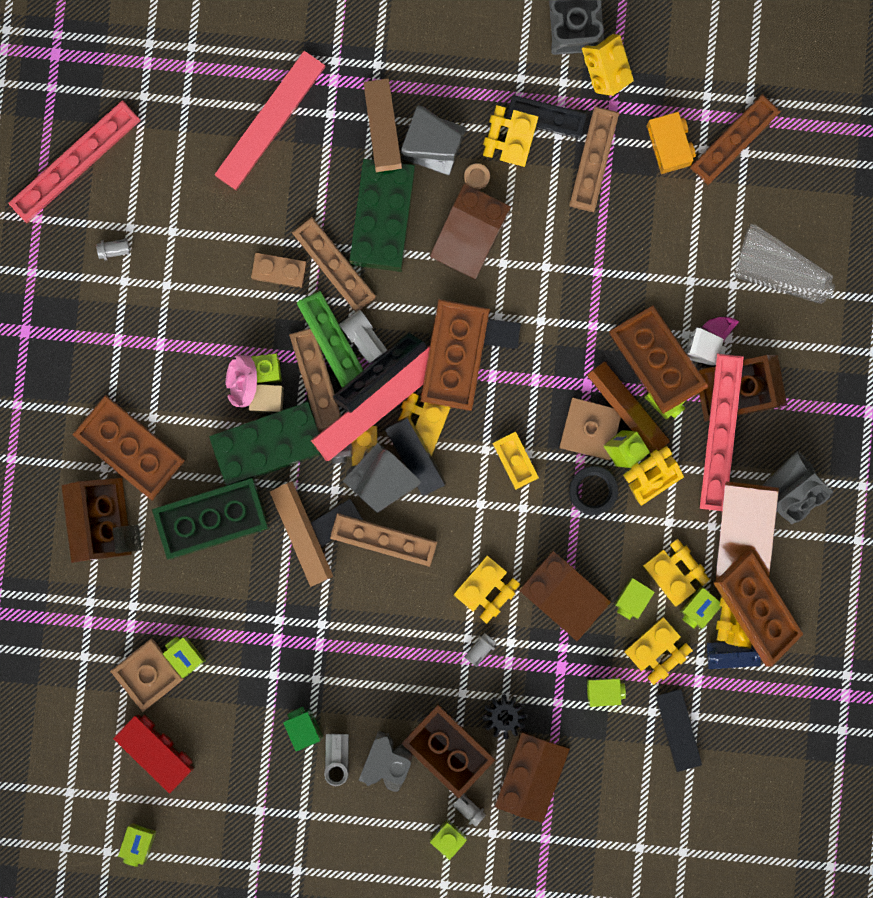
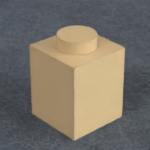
(267, 399)

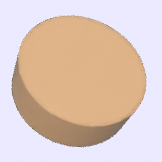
(477, 176)

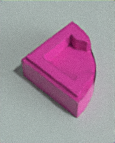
(720, 326)

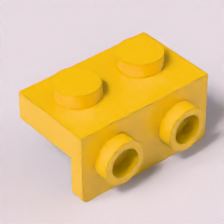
(608, 65)

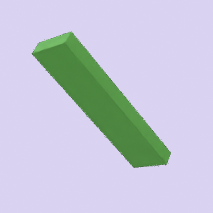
(330, 337)

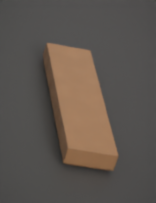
(382, 125)
(594, 159)
(334, 264)
(315, 378)
(301, 534)
(383, 539)

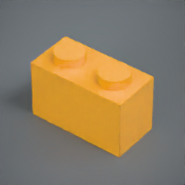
(670, 142)

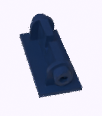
(729, 656)

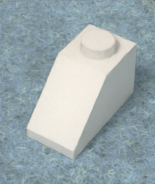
(704, 347)

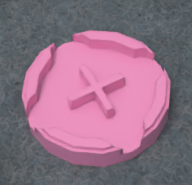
(241, 380)

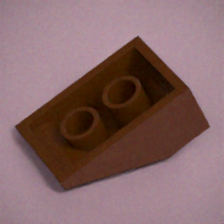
(470, 231)
(759, 389)
(564, 595)

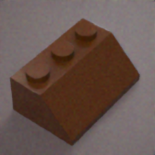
(90, 515)
(448, 751)
(531, 777)

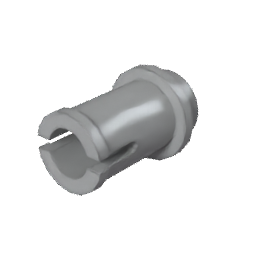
(112, 248)
(480, 649)
(469, 810)

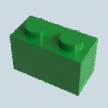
(302, 728)

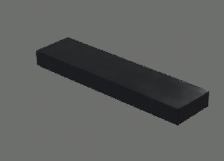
(379, 372)

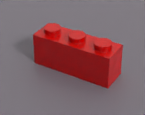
(154, 752)

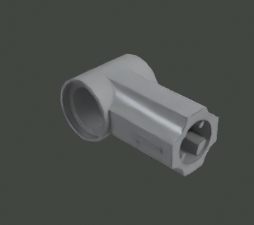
(360, 332)
(336, 755)

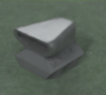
(575, 25)
(432, 141)
(380, 478)
(798, 488)
(386, 763)

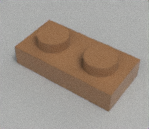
(279, 270)

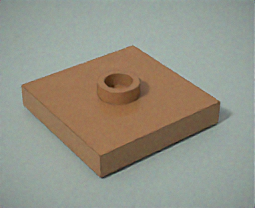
(589, 428)
(146, 675)

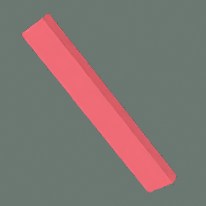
(270, 120)
(74, 161)
(352, 425)
(721, 430)

